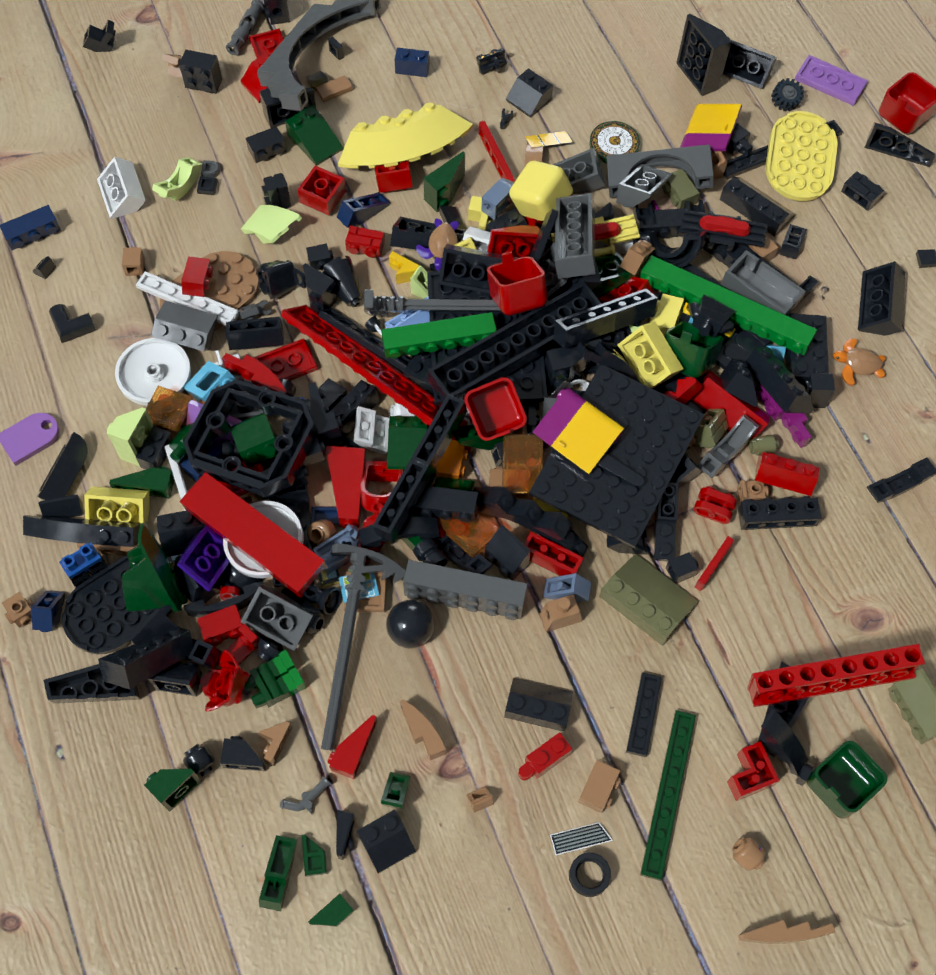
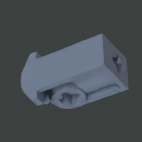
(497, 198)
(348, 536)

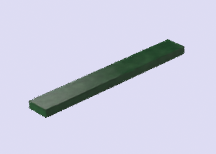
(667, 796)

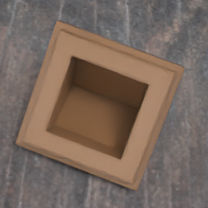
(480, 799)

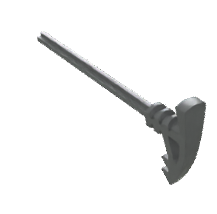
(382, 305)
(355, 588)

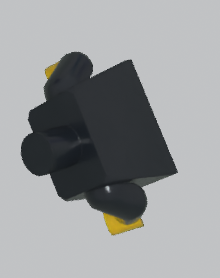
(710, 317)

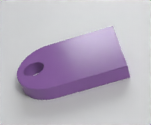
(29, 437)

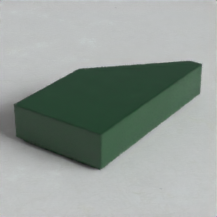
(313, 857)
(333, 913)

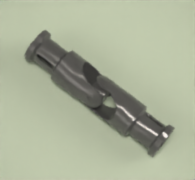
(245, 27)

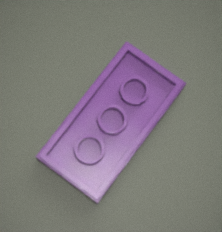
(831, 80)

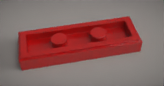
(708, 572)

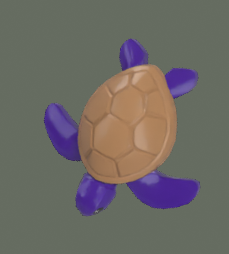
(441, 236)

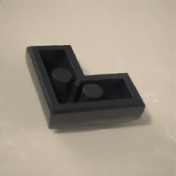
(66, 326)

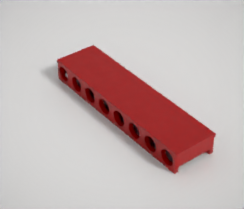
(253, 534)
(835, 675)

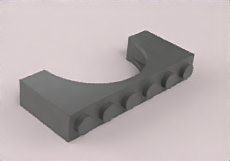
(693, 160)

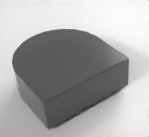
(210, 169)

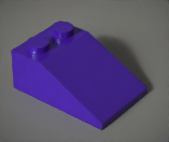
(203, 558)

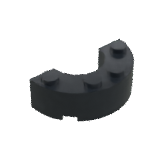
(680, 256)

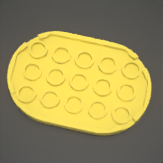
(801, 156)

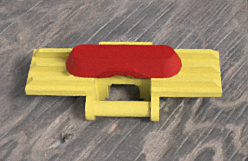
(613, 232)

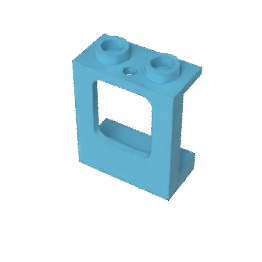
(206, 380)

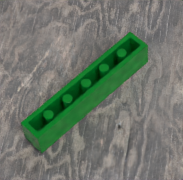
(436, 335)

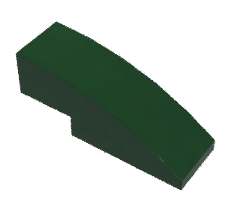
(278, 873)

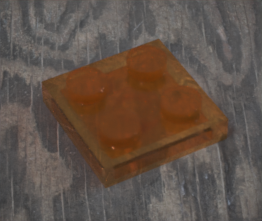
(168, 408)

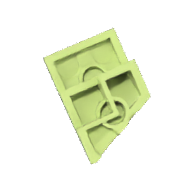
(270, 222)

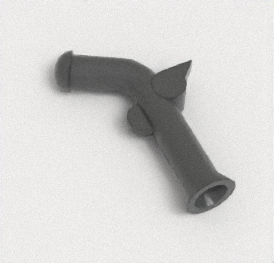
(307, 798)

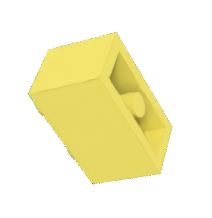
(668, 312)

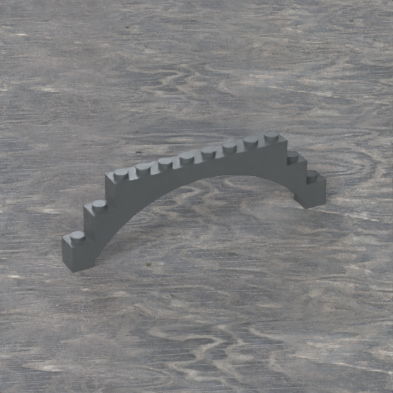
(319, 19)

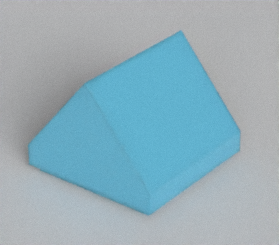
(779, 351)

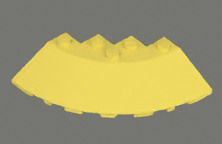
(403, 137)

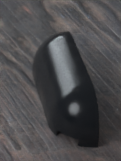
(64, 468)

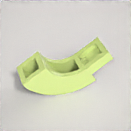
(180, 181)

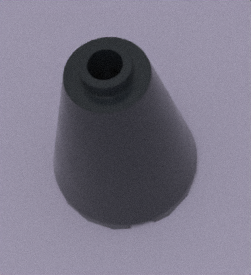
(345, 280)

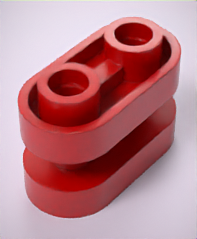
(715, 505)

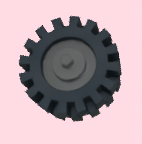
(787, 94)

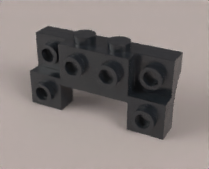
(665, 222)

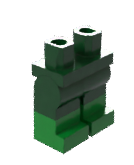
(275, 681)

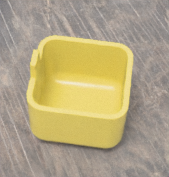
(538, 188)

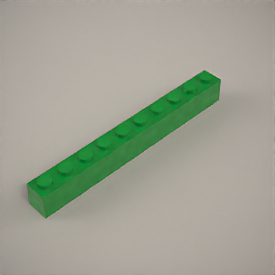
(747, 313)

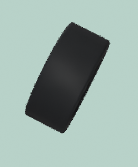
(606, 873)

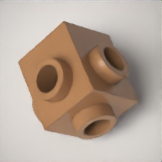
(18, 610)

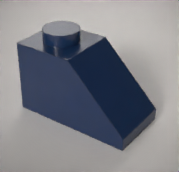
(47, 611)

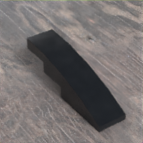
(784, 741)

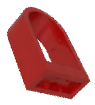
(375, 472)

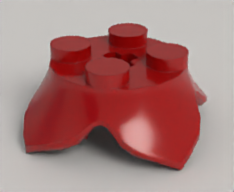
(225, 684)

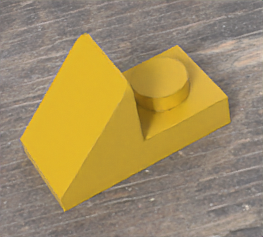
(404, 267)

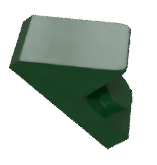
(395, 790)

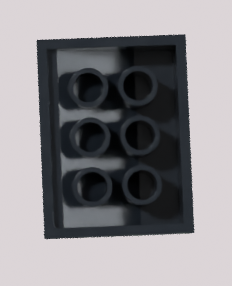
(703, 54)

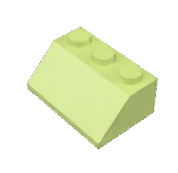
(129, 433)

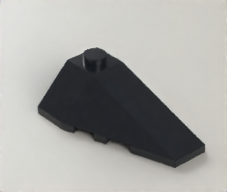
(893, 143)

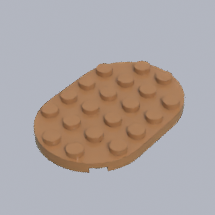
(232, 281)

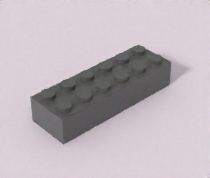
(575, 236)
(464, 590)

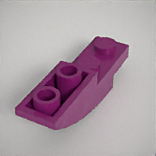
(792, 421)

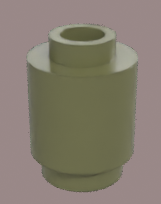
(763, 444)

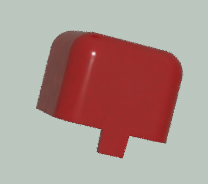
(908, 103)
(517, 284)
(495, 409)

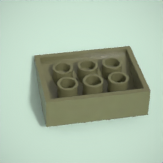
(648, 598)

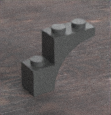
(728, 447)

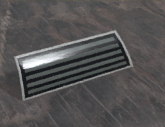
(579, 838)

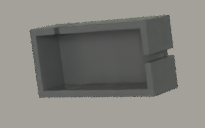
(764, 287)

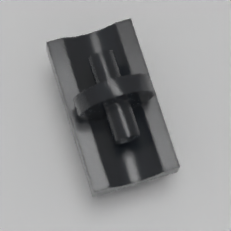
(491, 61)

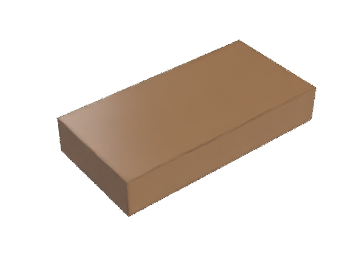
(334, 88)

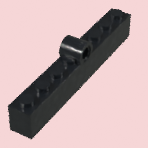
(420, 469)

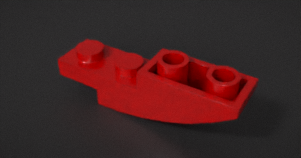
(253, 371)

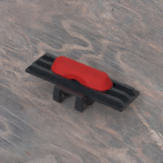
(724, 229)

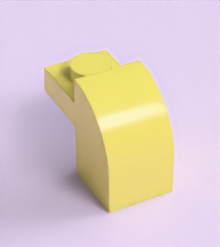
(476, 214)

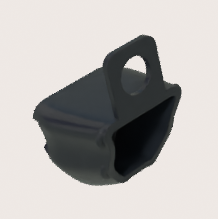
(278, 278)

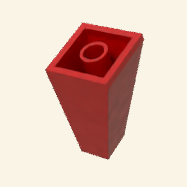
(346, 474)

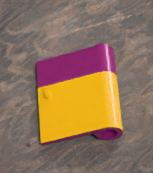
(711, 125)
(578, 430)

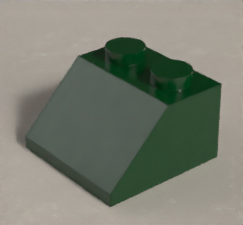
(255, 439)
(171, 785)

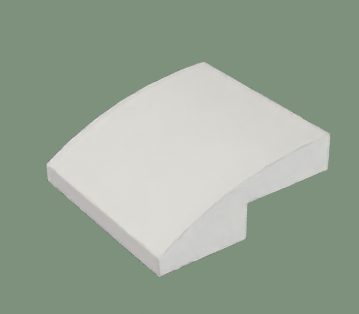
(371, 430)

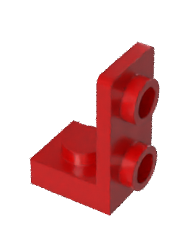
(244, 645)

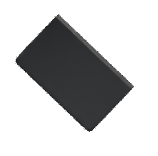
(450, 214)
(62, 507)

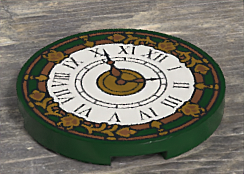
(613, 139)

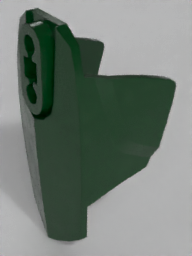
(151, 579)

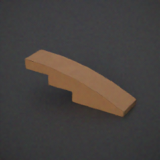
(779, 934)

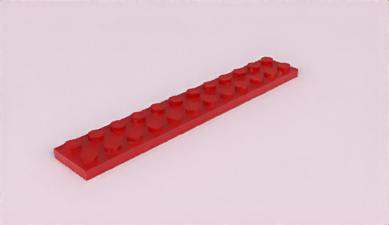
(364, 363)

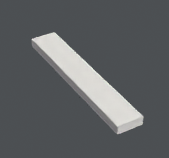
(173, 293)

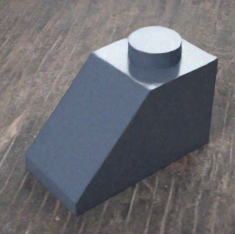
(567, 585)

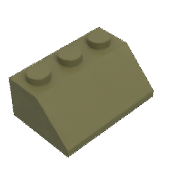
(917, 705)

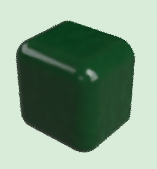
(694, 351)
(847, 779)

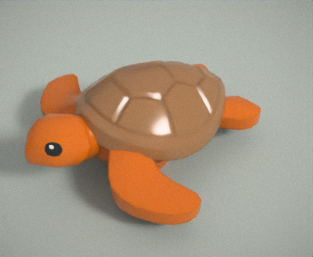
(858, 361)

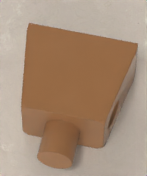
(562, 613)

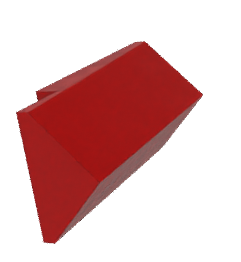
(715, 397)

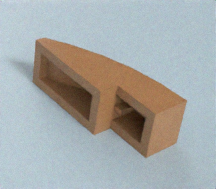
(423, 730)

